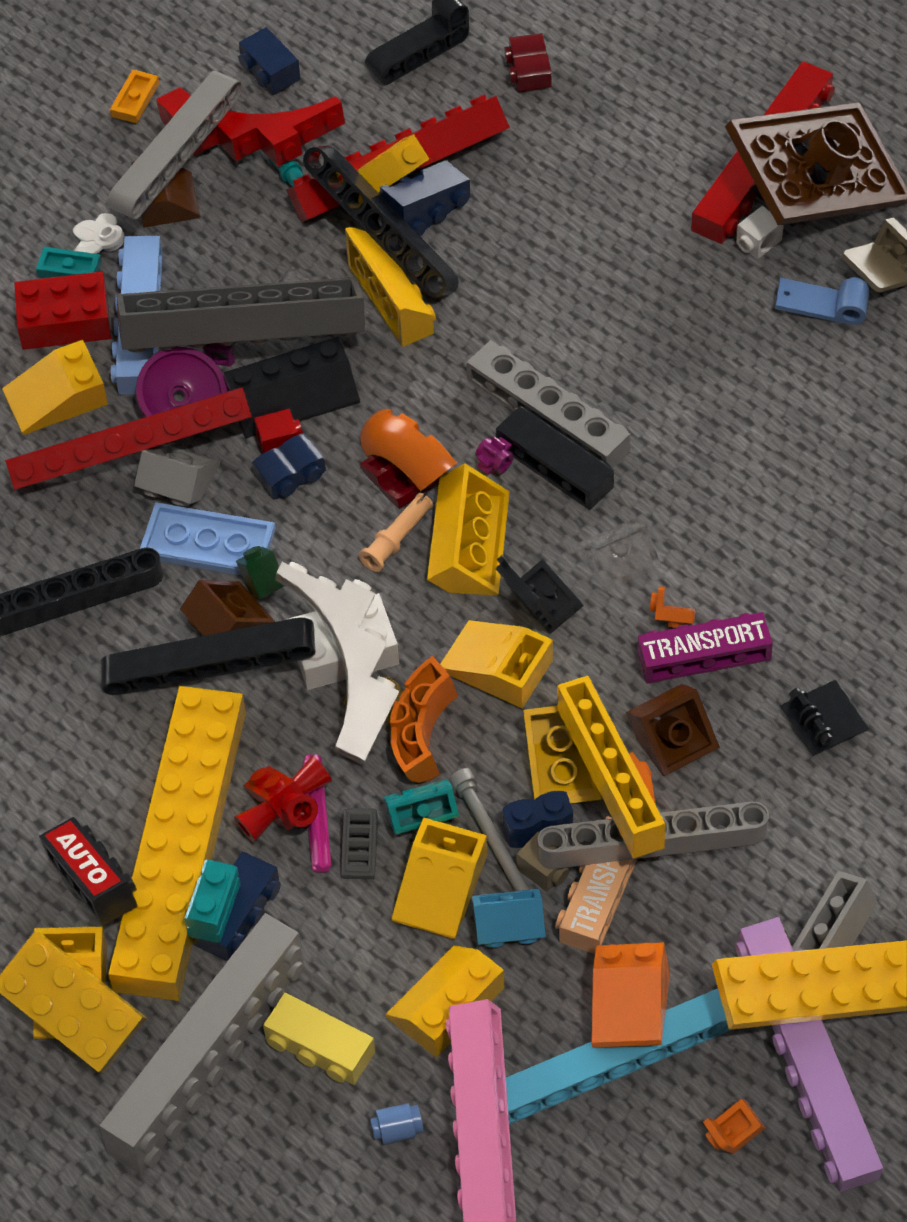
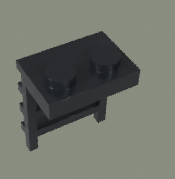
(541, 593)

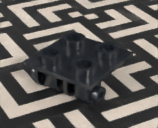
(823, 717)

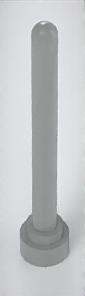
(464, 785)

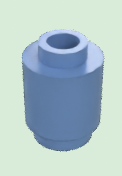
(397, 1123)

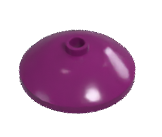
(181, 372)

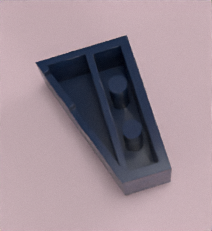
(428, 196)

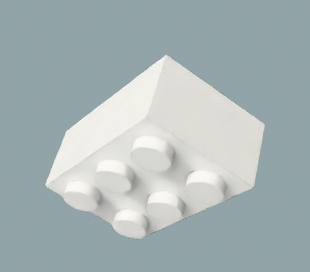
(327, 665)

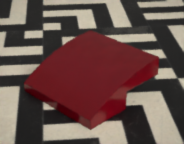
(392, 480)

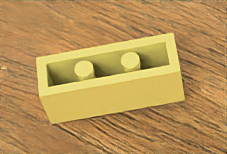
(318, 1039)

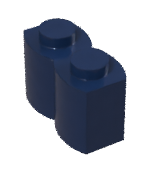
(289, 466)
(527, 816)

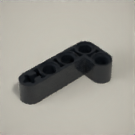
(421, 43)

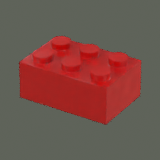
(62, 310)

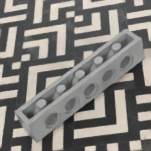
(519, 384)

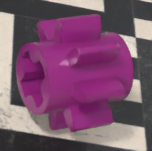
(494, 455)

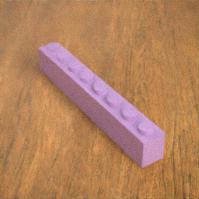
(819, 1079)

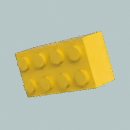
(69, 1002)

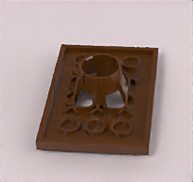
(839, 141)

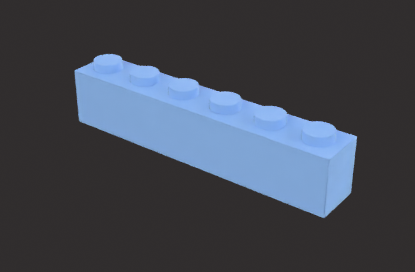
(140, 273)

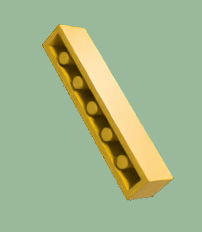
(611, 767)

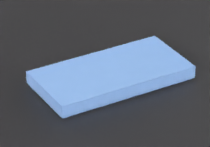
(204, 537)

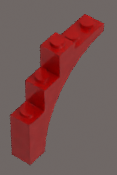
(276, 134)

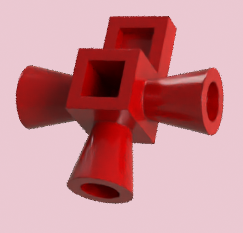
(282, 798)

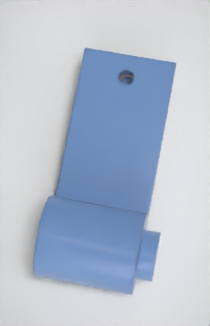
(842, 305)

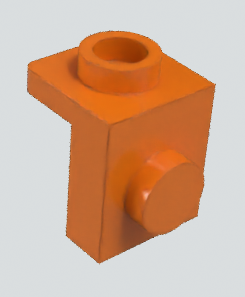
(674, 615)
(733, 1127)

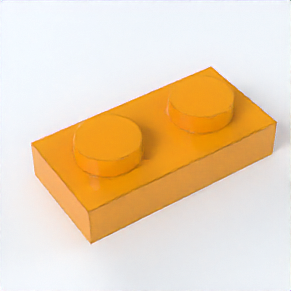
(134, 96)

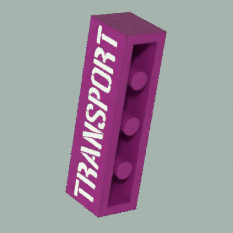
(704, 647)

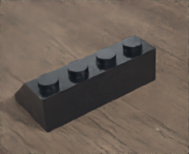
(302, 380)

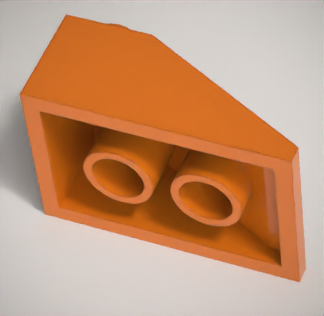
(629, 994)

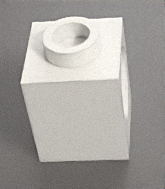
(758, 233)

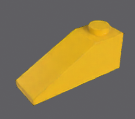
(393, 163)

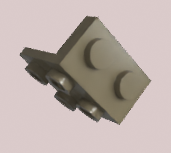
(883, 261)

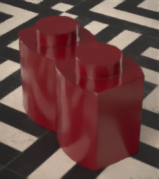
(529, 62)

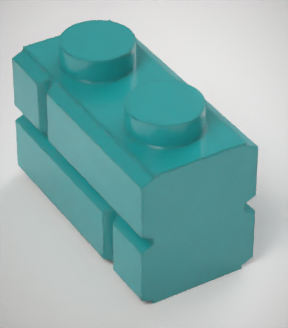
(430, 801)
(212, 901)

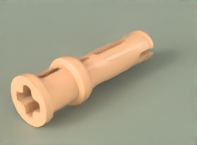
(388, 540)

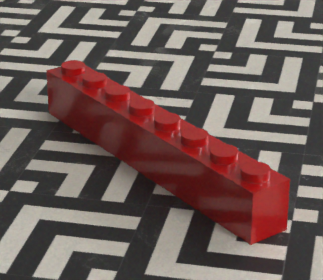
(437, 138)
(730, 194)
(128, 438)

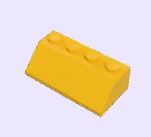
(389, 288)
(468, 533)

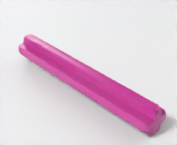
(319, 830)

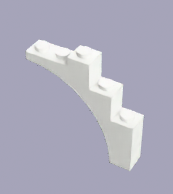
(343, 613)

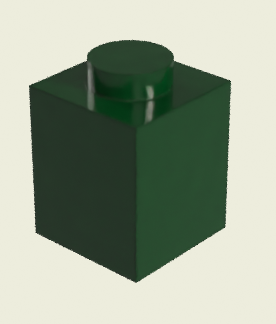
(259, 571)

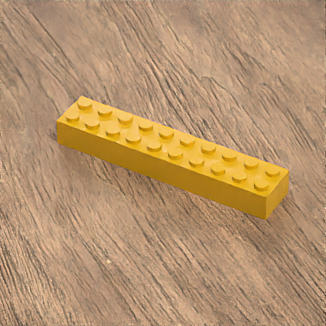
(176, 841)

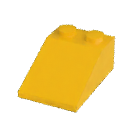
(56, 389)
(555, 758)

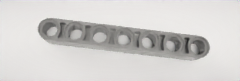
(174, 145)
(698, 820)

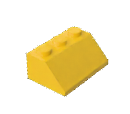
(456, 979)

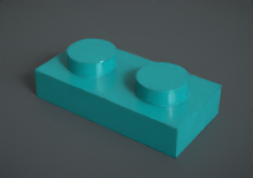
(63, 262)

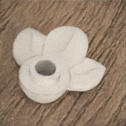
(99, 234)

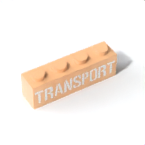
(593, 903)

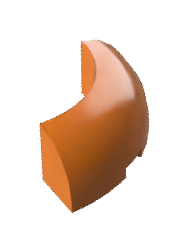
(406, 447)
(413, 718)

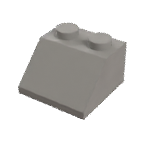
(175, 474)

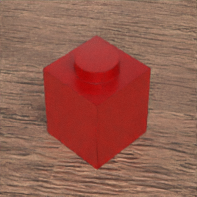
(276, 429)

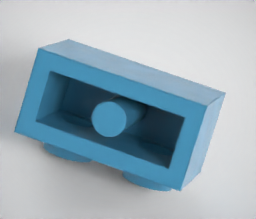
(509, 917)

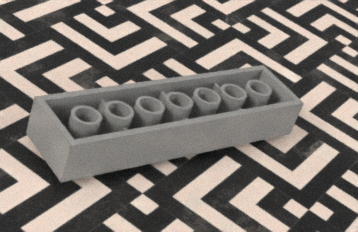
(202, 1045)

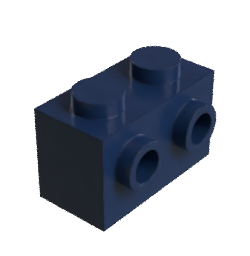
(269, 61)

